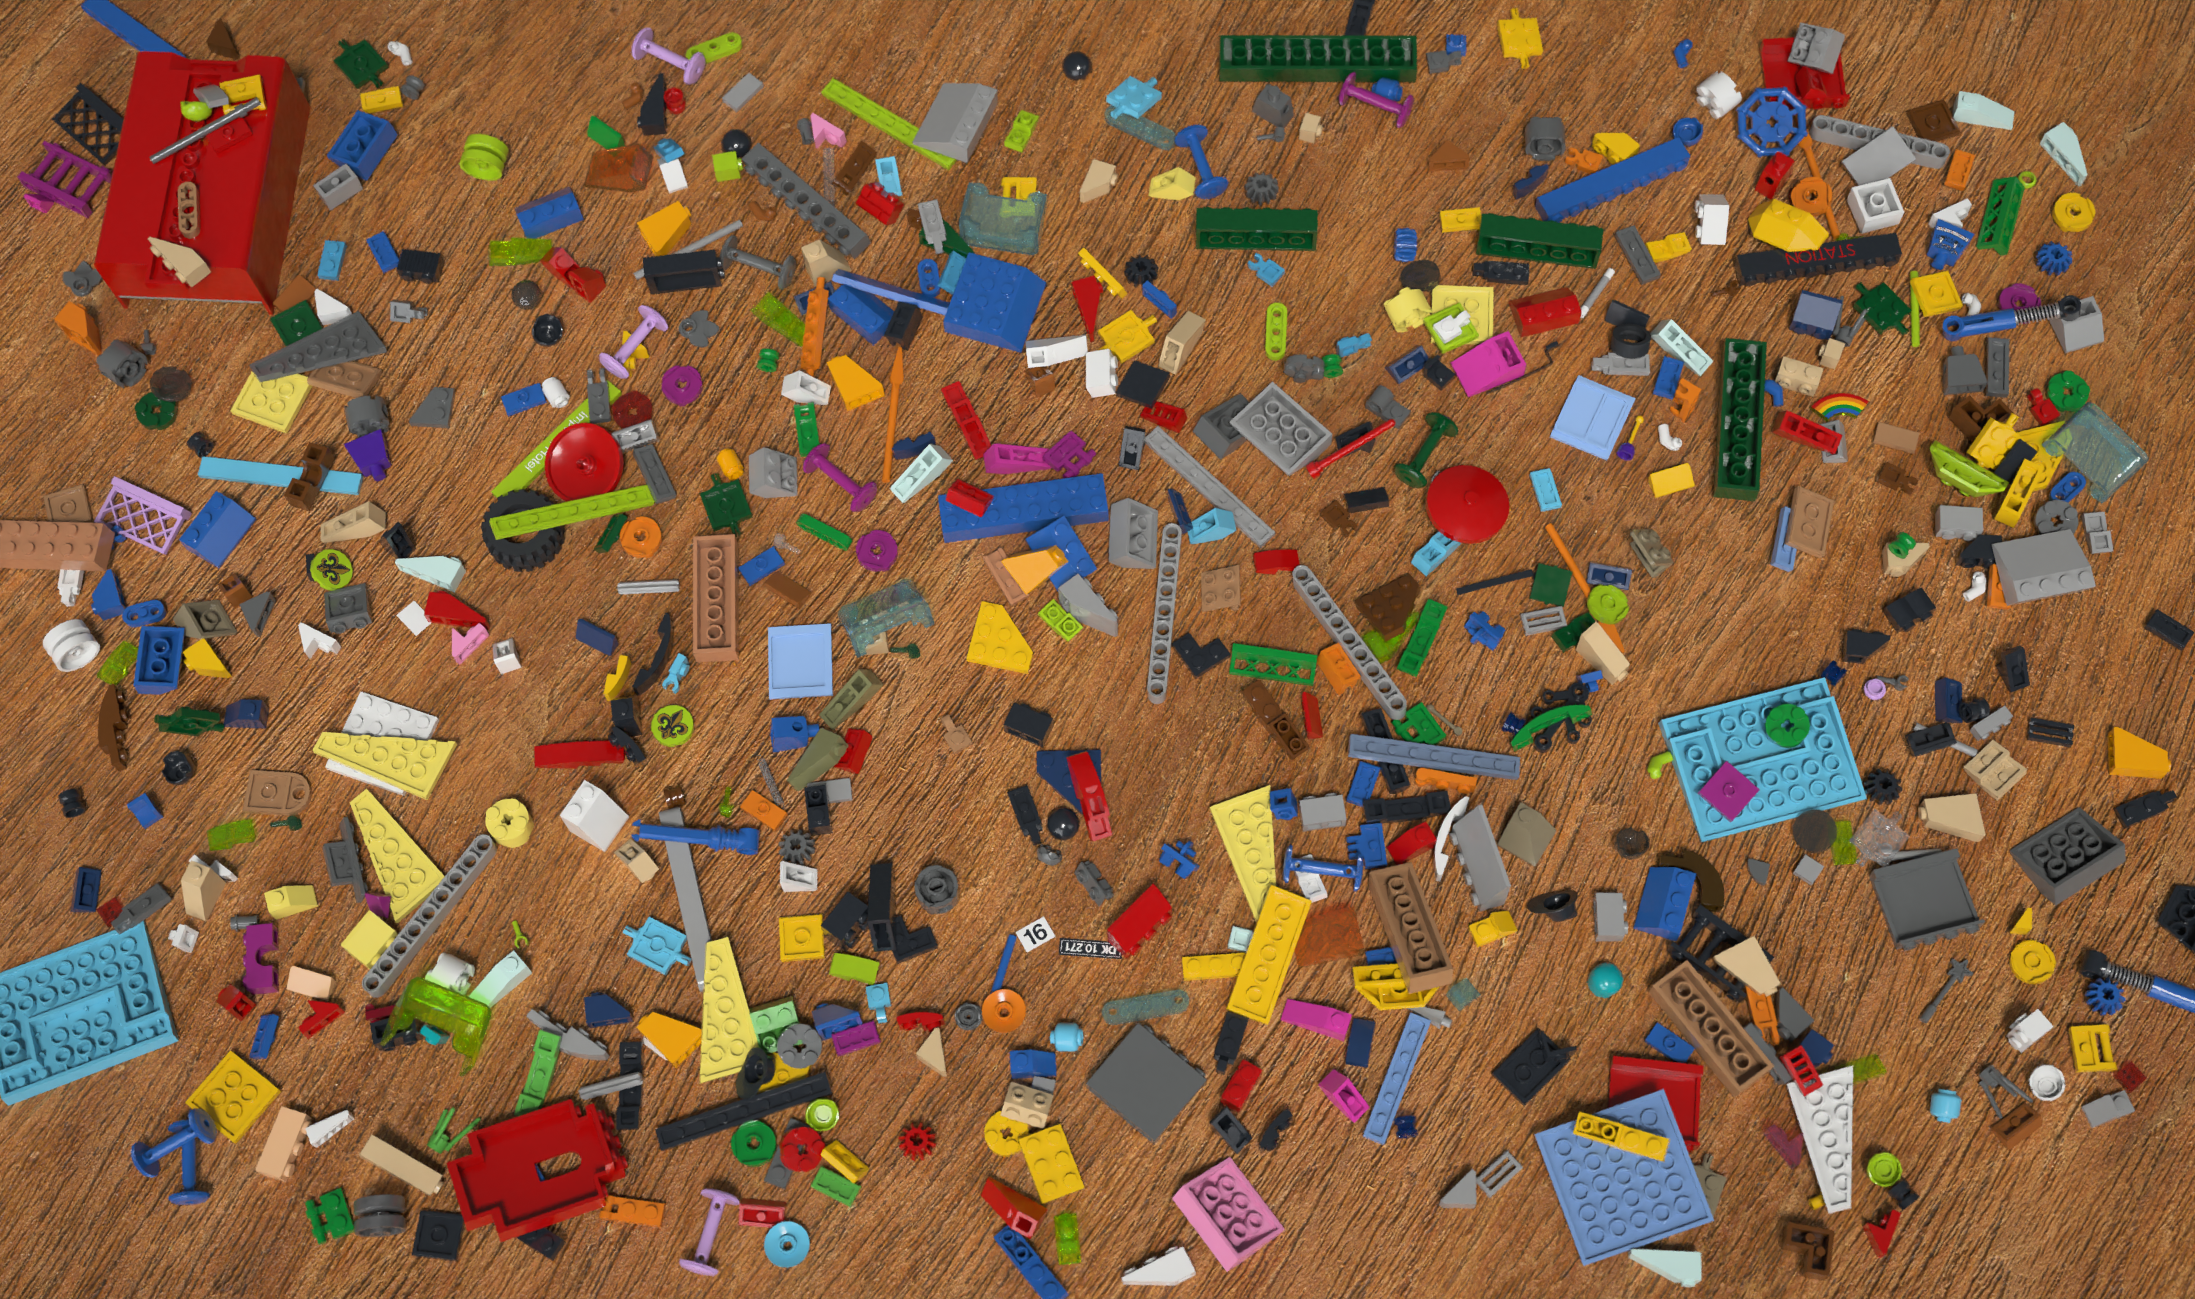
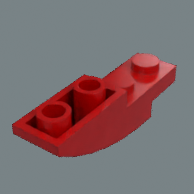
(1091, 795)

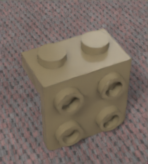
(1651, 551)

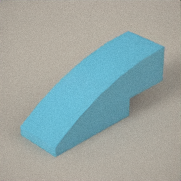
(1434, 553)

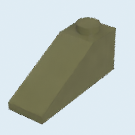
(851, 697)
(819, 757)

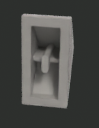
(1463, 1194)

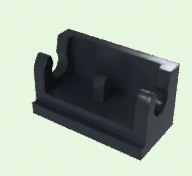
(903, 325)
(1930, 739)

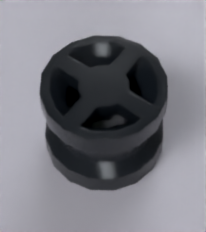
(200, 444)

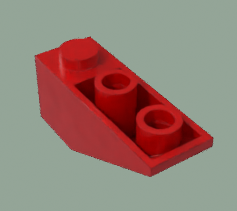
(1014, 1208)

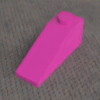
(1014, 459)
(1317, 1018)

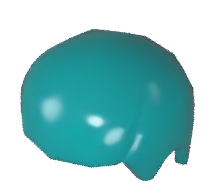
(1605, 980)

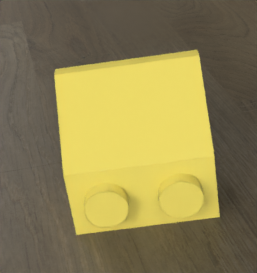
(369, 939)

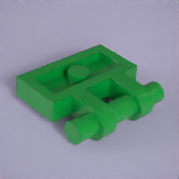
(1423, 724)
(337, 1214)

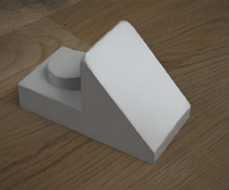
(2108, 1108)

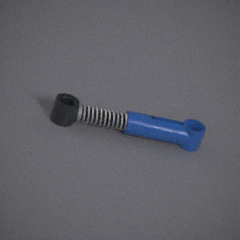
(2009, 318)
(2096, 966)

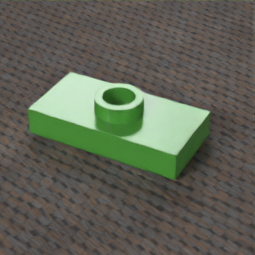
(836, 1187)

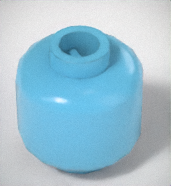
(1067, 1037)
(1945, 1105)

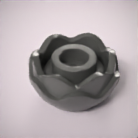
(1048, 855)
(962, 1013)

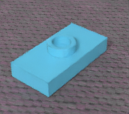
(1545, 489)

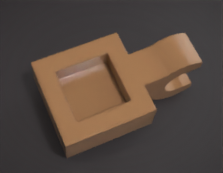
(956, 737)

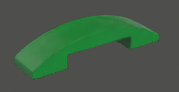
(1422, 638)
(1574, 712)

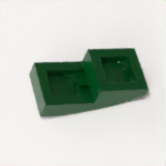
(1569, 635)

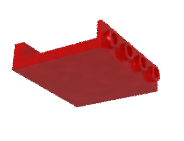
(1780, 72)
(1681, 1082)

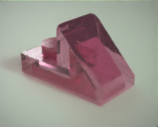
(1788, 1151)

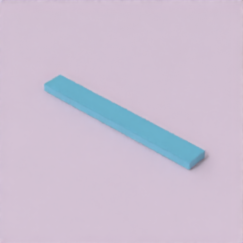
(274, 475)

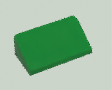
(604, 134)

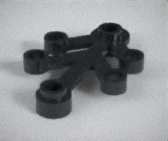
(1573, 699)

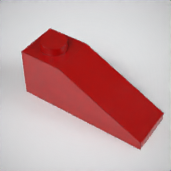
(1088, 300)
(1806, 432)
(448, 610)

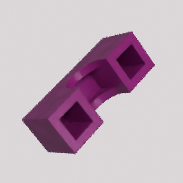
(258, 941)

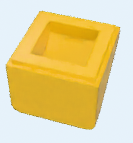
(2023, 924)

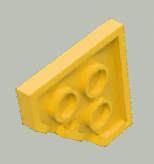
(2034, 438)
(998, 641)

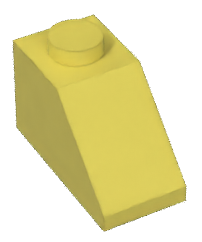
(1172, 185)
(290, 900)

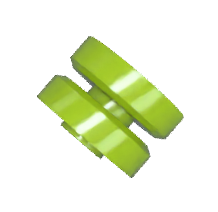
(484, 157)

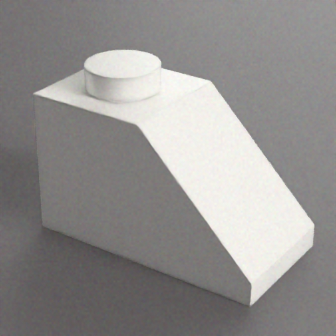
(805, 388)

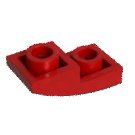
(1273, 560)
(929, 1021)

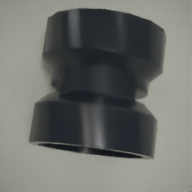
(1974, 709)
(71, 801)
(1899, 1190)

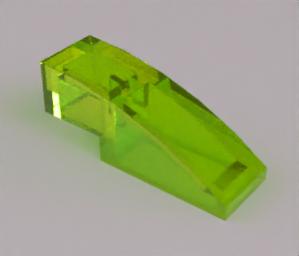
(517, 251)

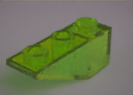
(779, 318)
(1386, 650)

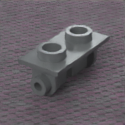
(1087, 875)

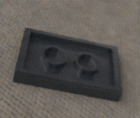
(1526, 1071)

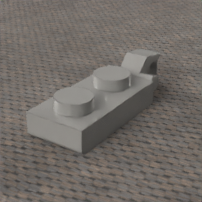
(932, 224)
(1616, 365)

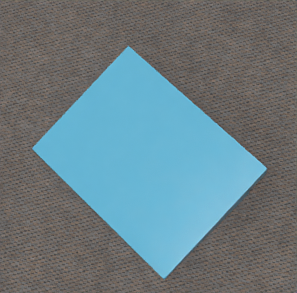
(1790, 780)
(80, 1013)

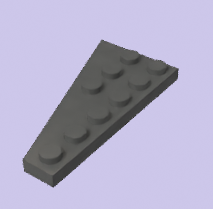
(335, 344)

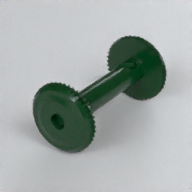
(1440, 426)

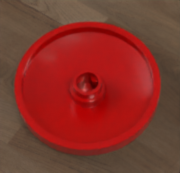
(583, 462)
(1467, 504)

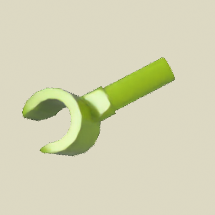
(519, 935)

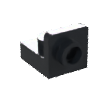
(1437, 372)

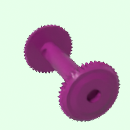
(1403, 110)
(817, 459)

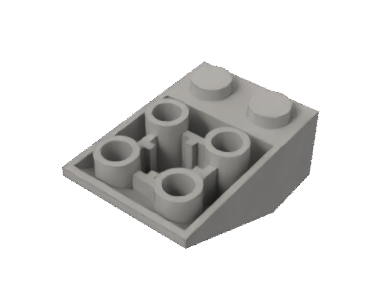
(1086, 606)

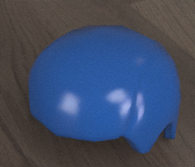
(1688, 130)

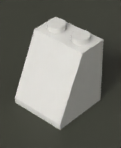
(593, 816)

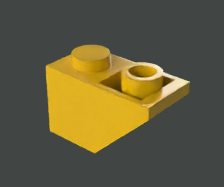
(1615, 146)

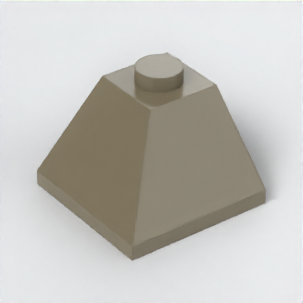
(204, 620)
(1527, 835)

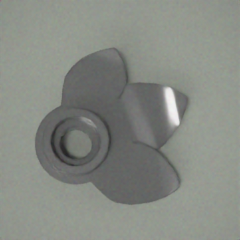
(82, 277)
(701, 329)

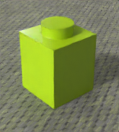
(727, 166)

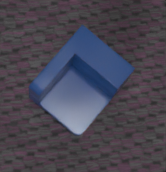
(145, 810)

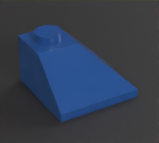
(834, 1019)

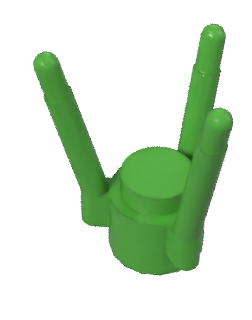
(438, 1140)

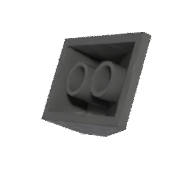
(1216, 431)

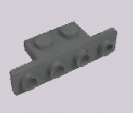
(343, 861)

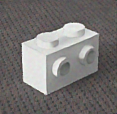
(1101, 373)
(2028, 1030)

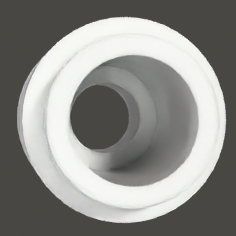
(555, 392)

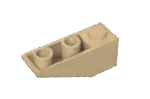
(183, 260)

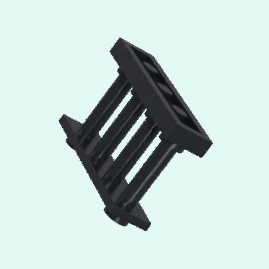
(1721, 932)

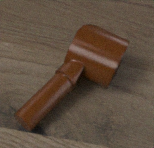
(1729, 290)

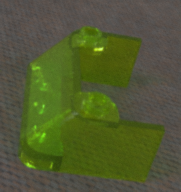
(443, 1009)

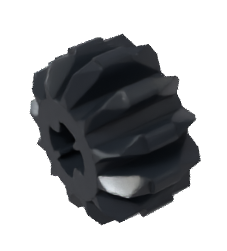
(1136, 265)
(1877, 792)

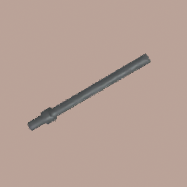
(240, 111)

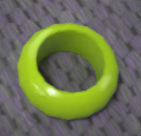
(2027, 174)

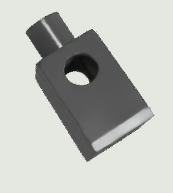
(1274, 106)
(1962, 373)

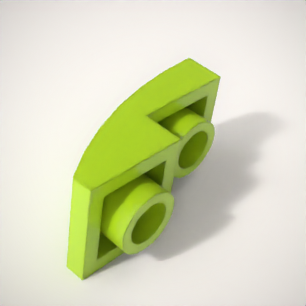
(1022, 131)
(1060, 621)
(853, 967)

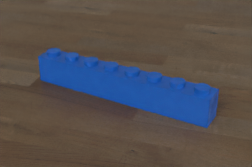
(1613, 181)

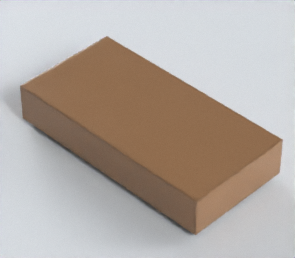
(1896, 437)

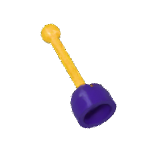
(1627, 450)

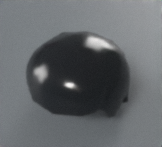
(1077, 66)
(736, 141)
(547, 330)
(178, 768)
(1062, 824)

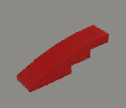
(966, 419)
(576, 754)

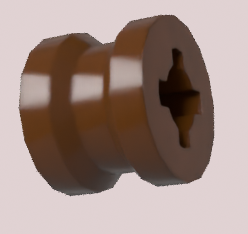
(674, 796)

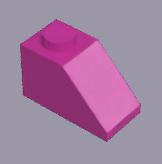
(1344, 1095)

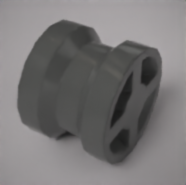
(412, 87)

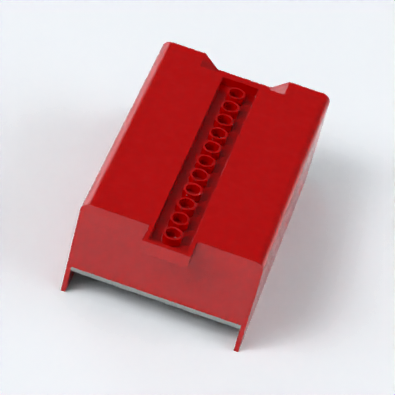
(242, 190)

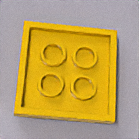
(234, 1096)

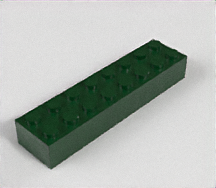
(1740, 419)

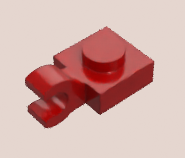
(2042, 410)

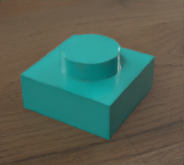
(434, 1035)

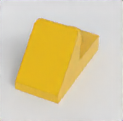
(639, 352)
(1493, 928)

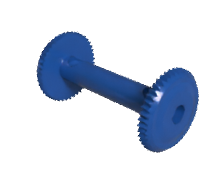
(1191, 137)
(1323, 868)
(147, 1159)
(189, 1195)

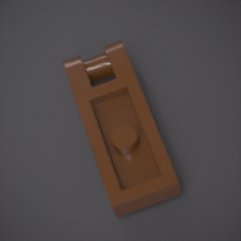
(854, 167)

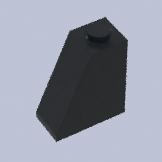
(627, 714)

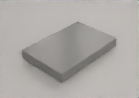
(1879, 158)

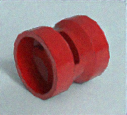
(674, 100)

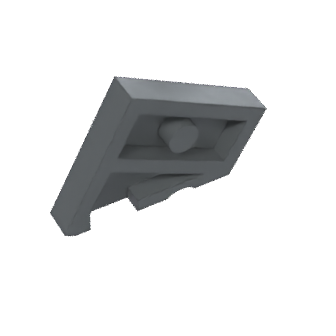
(435, 409)

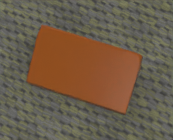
(294, 293)
(787, 589)
(2017, 1126)

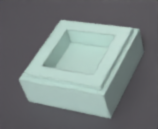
(1239, 939)

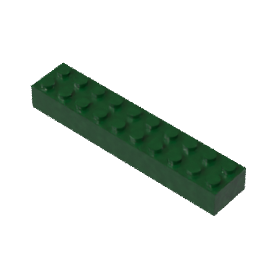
(1317, 58)

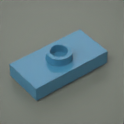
(951, 272)

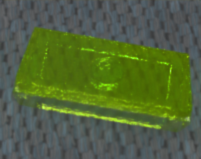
(1865, 1069)

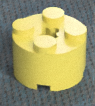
(1407, 309)
(509, 811)

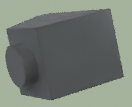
(1790, 1016)

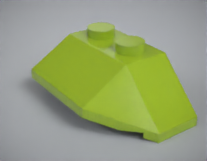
(1963, 473)

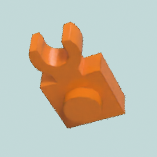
(1587, 162)

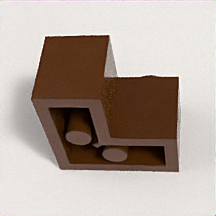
(1972, 417)
(1814, 1244)

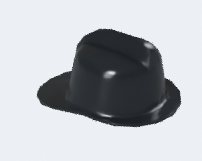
(1557, 905)
(756, 1071)

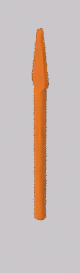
(1806, 144)
(896, 379)
(1610, 629)

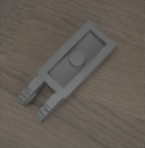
(598, 398)

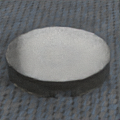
(1420, 275)
(170, 384)
(1815, 831)

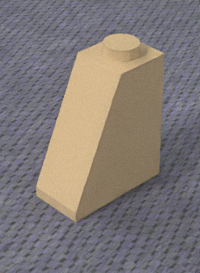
(823, 260)
(1181, 341)
(1603, 654)
(1954, 816)
(200, 890)
(1749, 966)

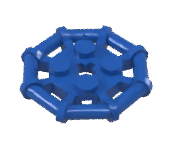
(1763, 113)

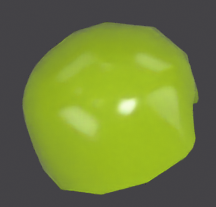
(195, 110)
(822, 1114)
(1884, 1169)

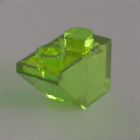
(1067, 1239)

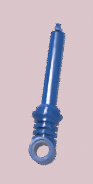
(745, 840)

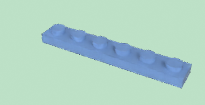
(1396, 1079)

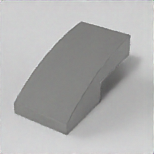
(211, 95)
(2096, 532)

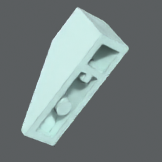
(1980, 110)
(2064, 148)
(1681, 346)
(921, 472)
(437, 570)
(501, 980)
(1674, 1265)

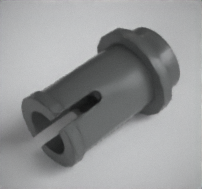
(804, 126)
(240, 922)

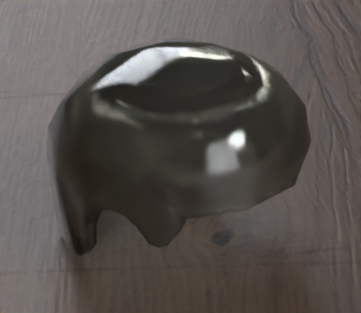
(526, 294)
(1631, 843)

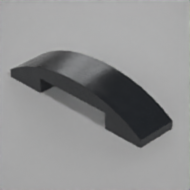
(645, 678)
(1406, 809)
(630, 1099)

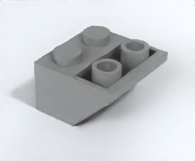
(1816, 47)
(2083, 331)
(772, 474)

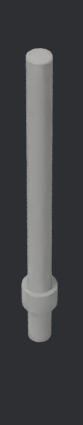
(701, 243)

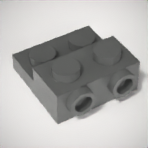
(347, 608)

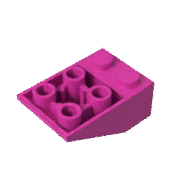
(1489, 364)

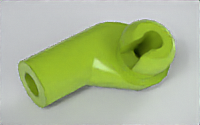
(1656, 764)

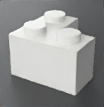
(1713, 217)

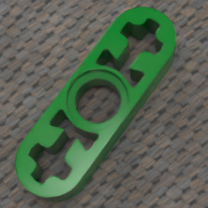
(824, 532)

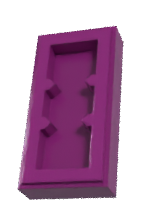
(855, 1038)

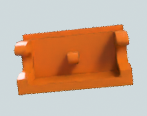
(1687, 398)
(1338, 668)

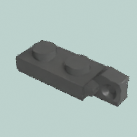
(141, 908)

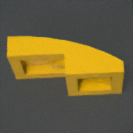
(1669, 248)
(615, 682)

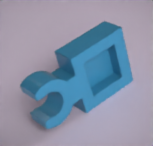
(1267, 271)
(1351, 345)

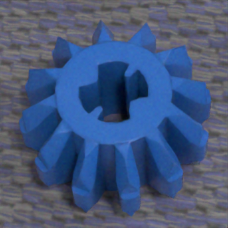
(1405, 244)
(2054, 258)
(2113, 1000)

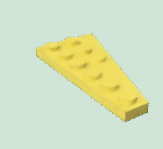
(393, 760)

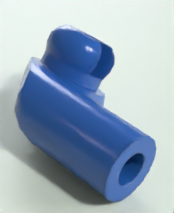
(1681, 51)
(1775, 390)

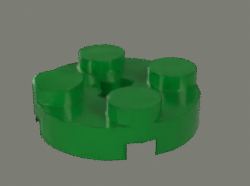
(2073, 382)
(1778, 734)
(744, 1135)

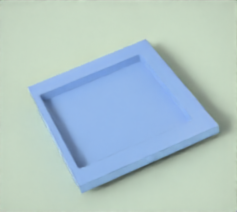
(1592, 417)
(800, 661)

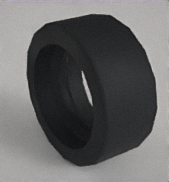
(1629, 349)

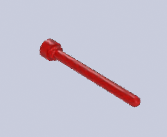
(1315, 468)

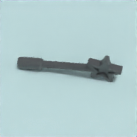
(1958, 972)

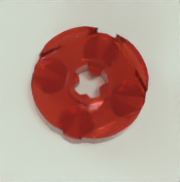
(630, 401)

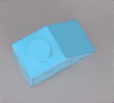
(1212, 526)

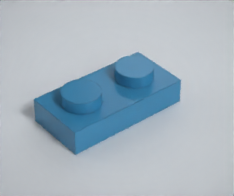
(668, 150)
(332, 260)

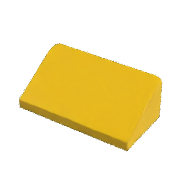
(1671, 480)

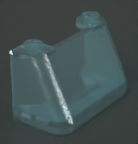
(1002, 221)
(2097, 450)
(883, 612)

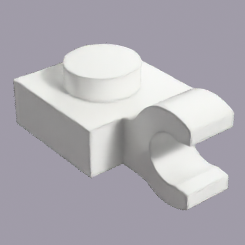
(1450, 328)

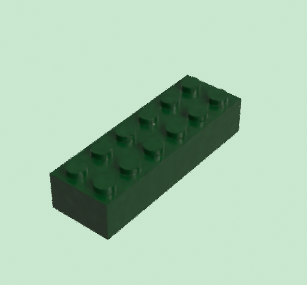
(1256, 229)
(1539, 241)

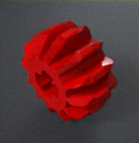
(926, 1139)

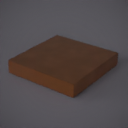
(1933, 121)

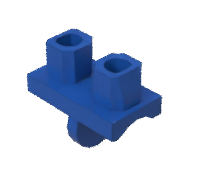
(1483, 631)
(1170, 854)

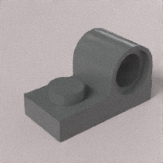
(1385, 407)

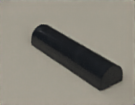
(1393, 774)

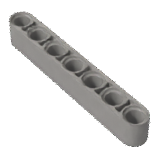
(1849, 139)

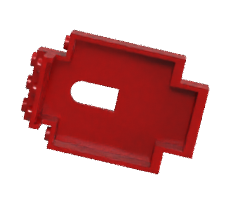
(501, 1180)

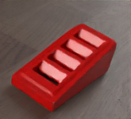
(1174, 423)
(1786, 1059)

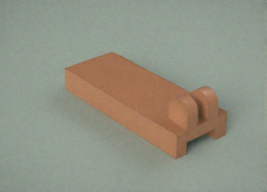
(1007, 584)

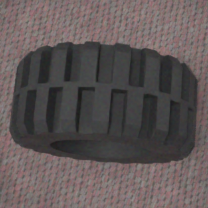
(527, 554)

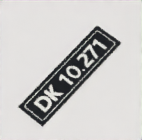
(1088, 948)

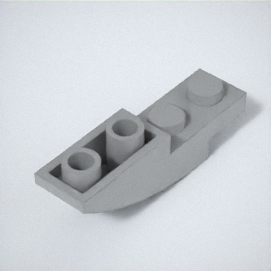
(573, 1042)

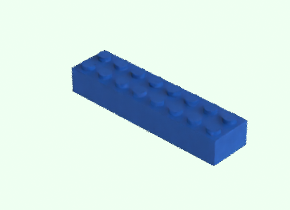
(1028, 508)

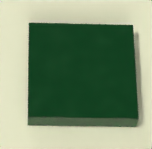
(295, 323)

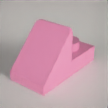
(825, 130)
(464, 646)

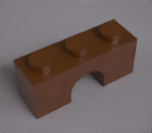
(316, 465)

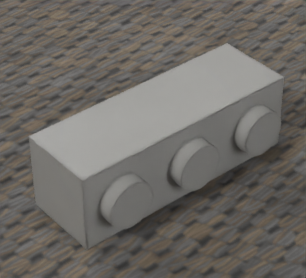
(1991, 723)

